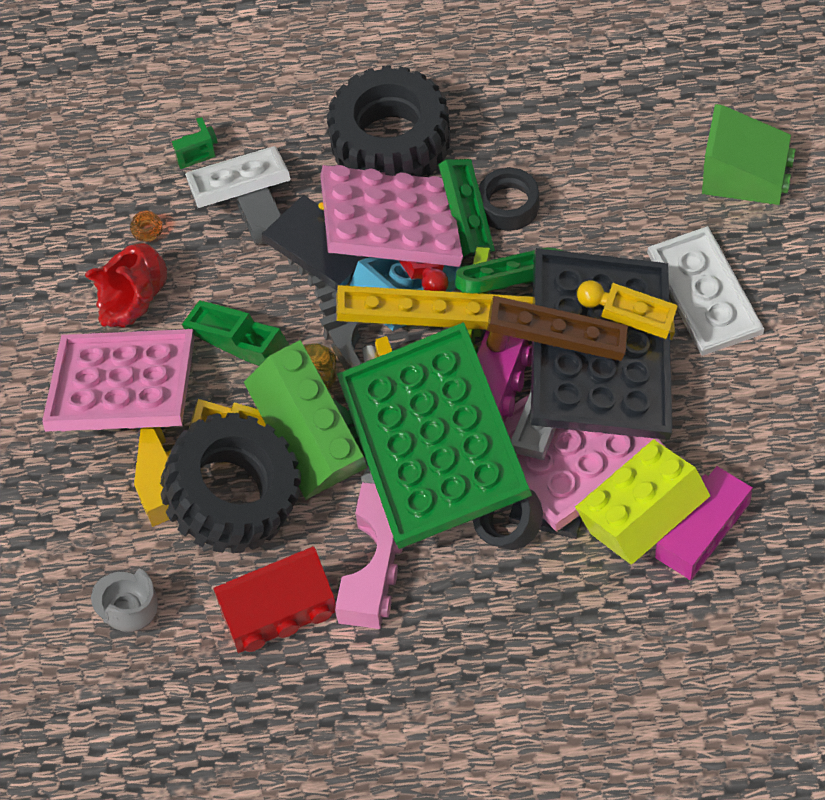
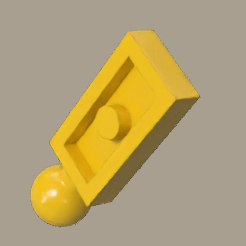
(629, 307)

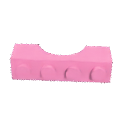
(363, 595)

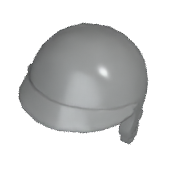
(125, 600)

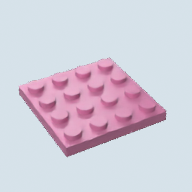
(389, 216)
(119, 380)
(572, 466)

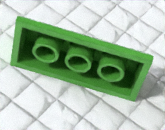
(303, 412)

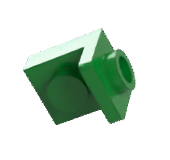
(195, 147)

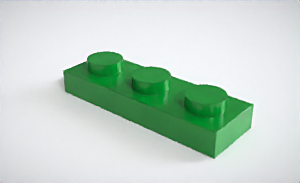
(466, 205)

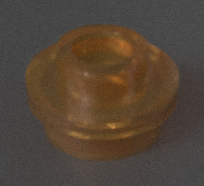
(144, 219)

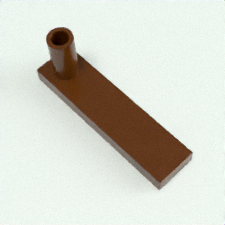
(553, 328)

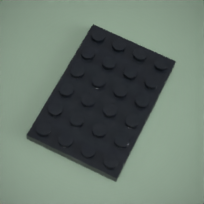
(595, 391)

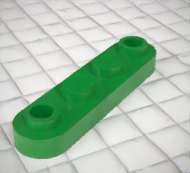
(496, 273)

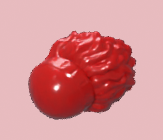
(128, 284)

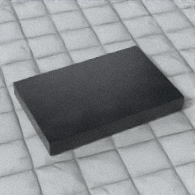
(303, 239)

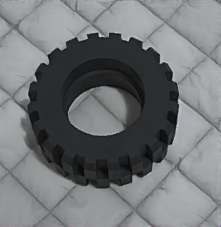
(386, 95)
(247, 446)

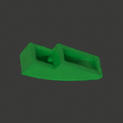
(234, 332)

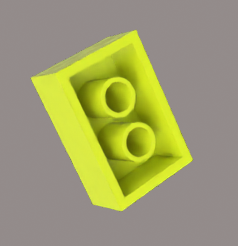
(642, 501)

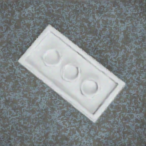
(706, 291)

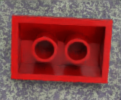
(275, 600)

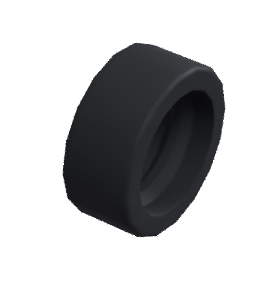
(515, 179)
(524, 533)

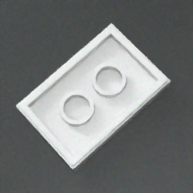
(237, 176)

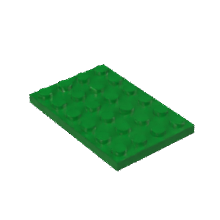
(433, 436)

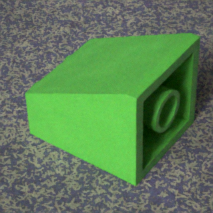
(746, 158)

